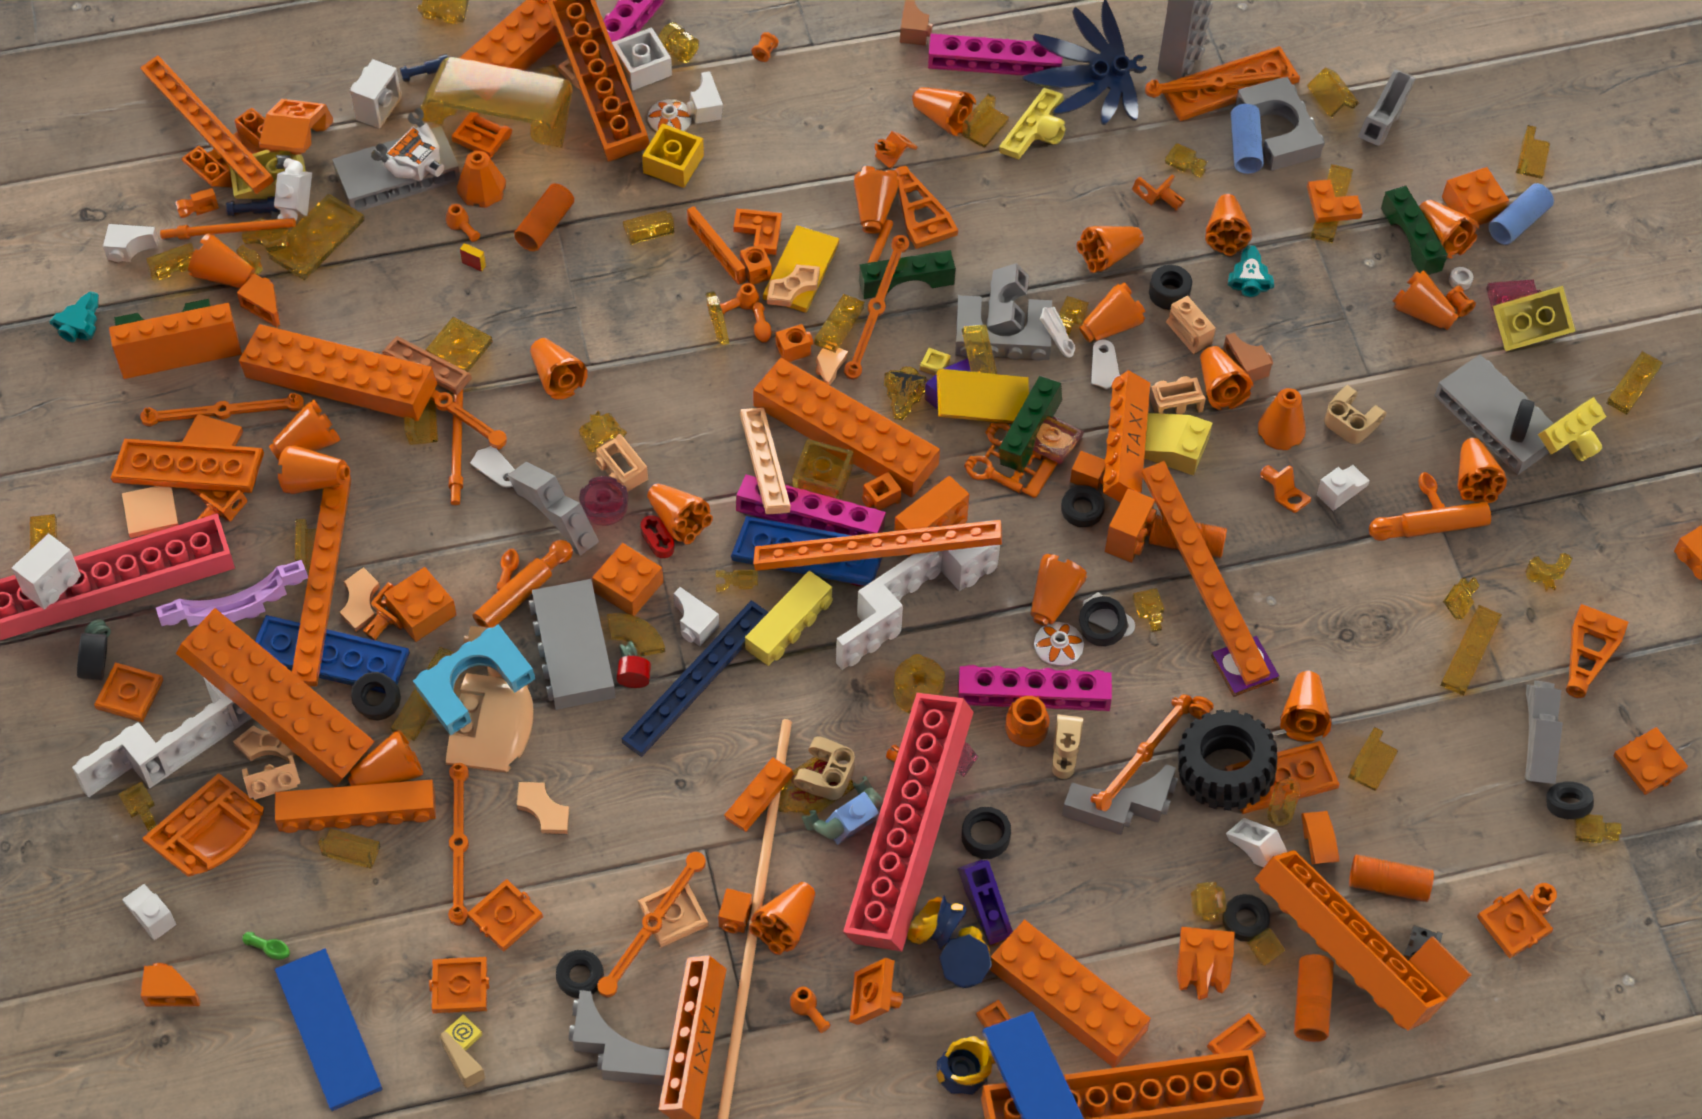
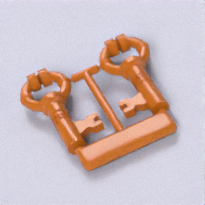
(1036, 483)

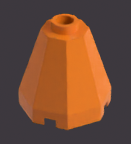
(480, 181)

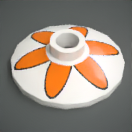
(670, 113)
(1056, 652)

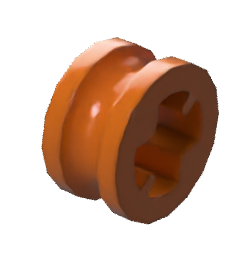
(1200, 707)

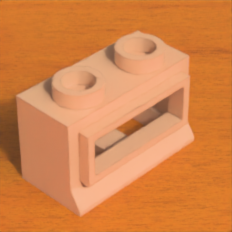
(1192, 324)
(1177, 395)
(604, 461)
(271, 779)

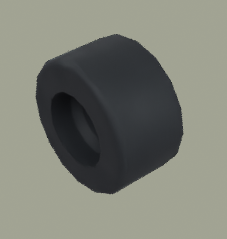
(1169, 275)
(92, 656)
(364, 685)

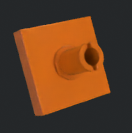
(874, 992)

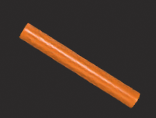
(880, 243)

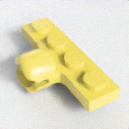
(1035, 124)
(1576, 431)

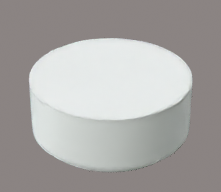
(1461, 277)

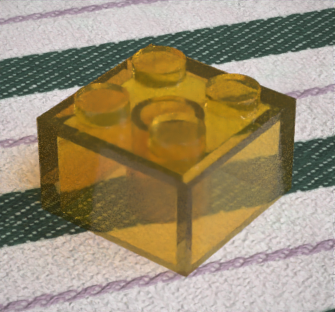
(823, 469)

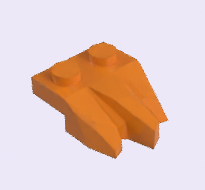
(1205, 959)

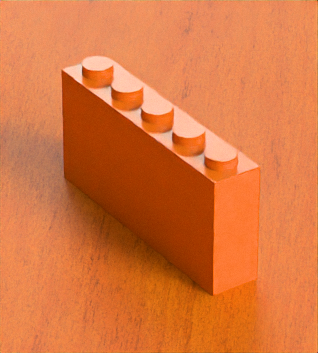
(175, 340)

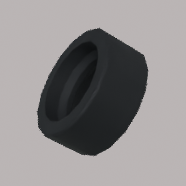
(1098, 603)
(986, 814)

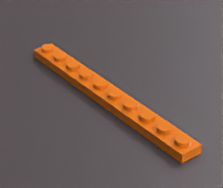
(207, 124)
(878, 545)
(1205, 573)
(321, 583)

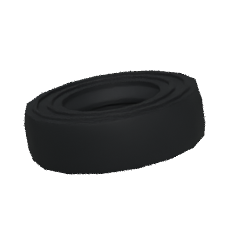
(1522, 420)
(1086, 493)
(1570, 810)
(1251, 903)
(573, 959)

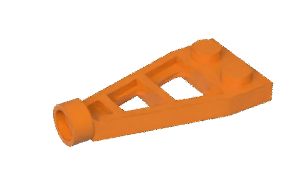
(930, 230)
(1600, 626)

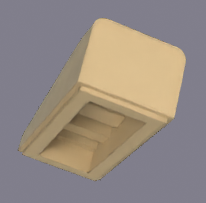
(466, 1067)

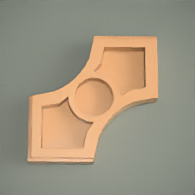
(784, 290)
(358, 608)
(259, 743)
(551, 816)

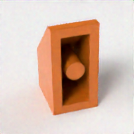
(260, 299)
(166, 987)

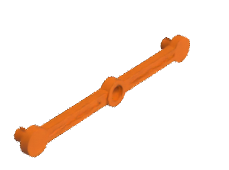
(1155, 89)
(853, 368)
(293, 402)
(496, 438)
(1144, 753)
(458, 913)
(608, 985)

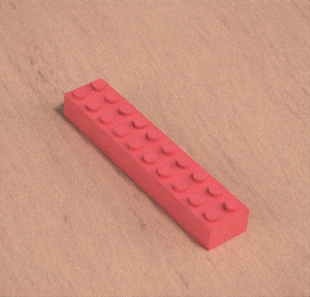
(123, 574)
(908, 822)

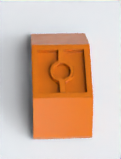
(290, 124)
(211, 165)

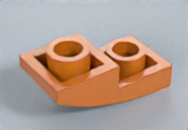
(1321, 837)

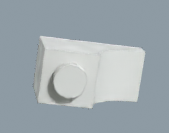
(705, 102)
(127, 240)
(1341, 486)
(698, 619)
(1257, 841)
(149, 911)

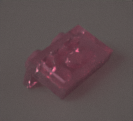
(1510, 290)

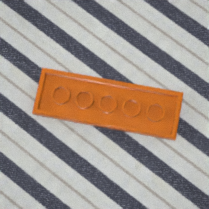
(1200, 101)
(187, 465)

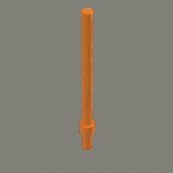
(185, 232)
(456, 479)

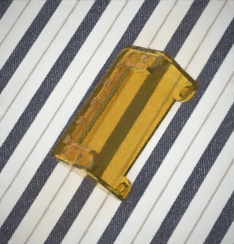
(500, 93)

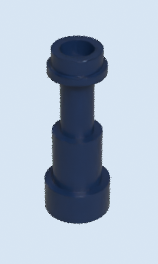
(428, 67)
(256, 207)

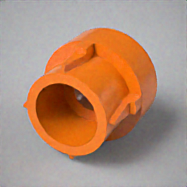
(1023, 732)

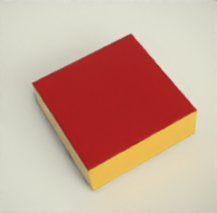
(472, 257)

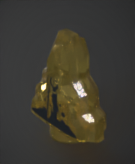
(904, 390)

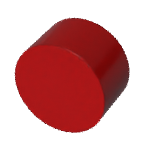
(633, 671)

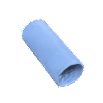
(1247, 138)
(1521, 214)

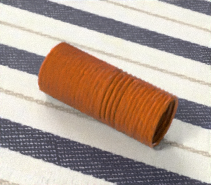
(544, 217)
(1212, 535)
(1398, 880)
(1315, 992)

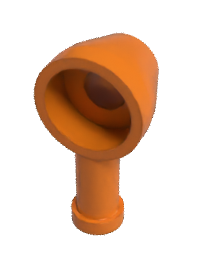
(458, 219)
(745, 298)
(808, 1007)

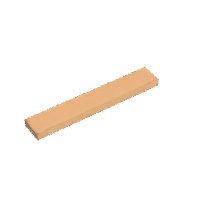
(765, 461)

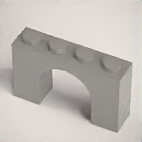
(1281, 99)
(1030, 343)

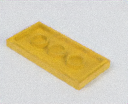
(808, 249)
(980, 395)

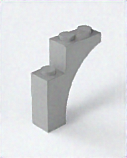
(547, 495)
(1543, 732)
(1143, 800)
(617, 1056)

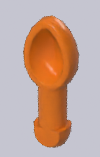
(761, 328)
(1429, 487)
(508, 563)

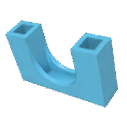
(490, 650)

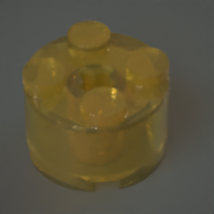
(915, 676)

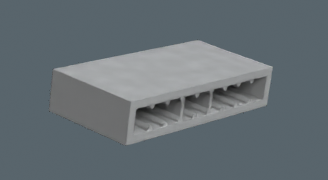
(371, 184)
(1488, 407)
(572, 644)

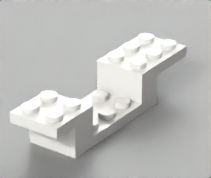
(880, 604)
(158, 760)

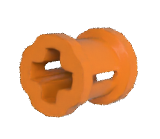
(765, 46)
(1460, 301)
(1543, 897)

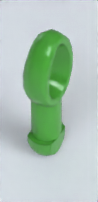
(272, 948)

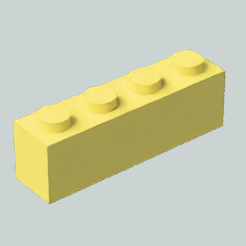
(789, 618)

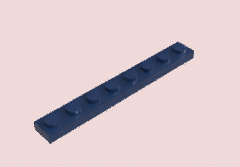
(693, 680)

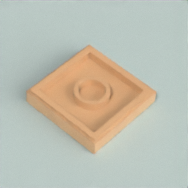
(149, 510)
(680, 920)

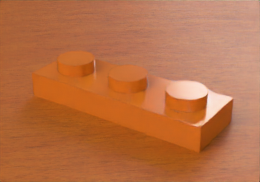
(759, 794)

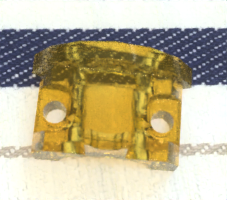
(600, 430)
(1540, 571)

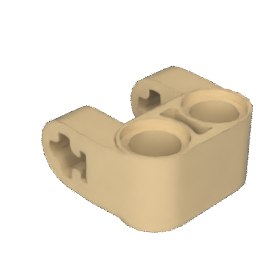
(1349, 418)
(1066, 744)
(834, 772)

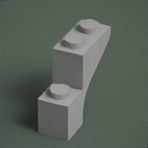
(1387, 108)

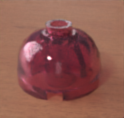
(604, 500)

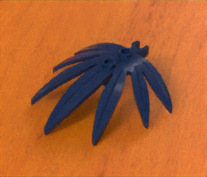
(1106, 70)

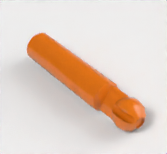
(1431, 521)
(521, 586)

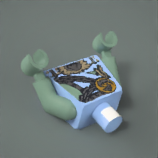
(849, 817)

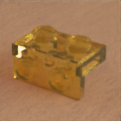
(449, 10)

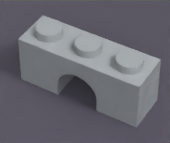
(1004, 315)

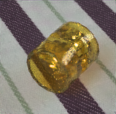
(678, 42)

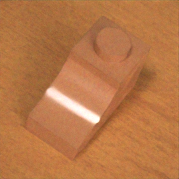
(914, 25)
(1250, 358)

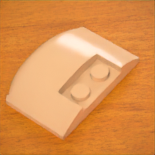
(498, 724)

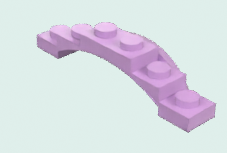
(239, 605)

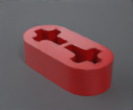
(661, 534)

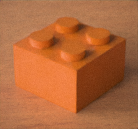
(1476, 195)
(1130, 525)
(627, 579)
(420, 604)

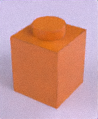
(1088, 470)

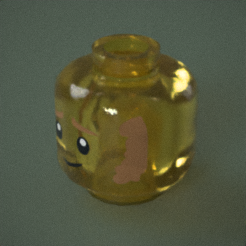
(1208, 901)

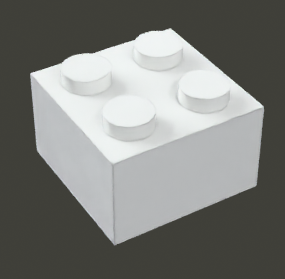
(643, 58)
(375, 93)
(46, 571)

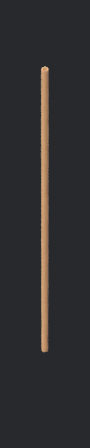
(751, 941)

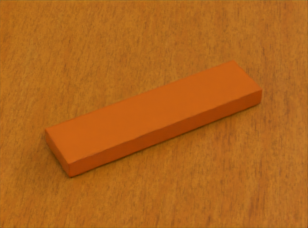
(716, 245)

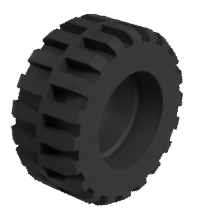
(1221, 787)

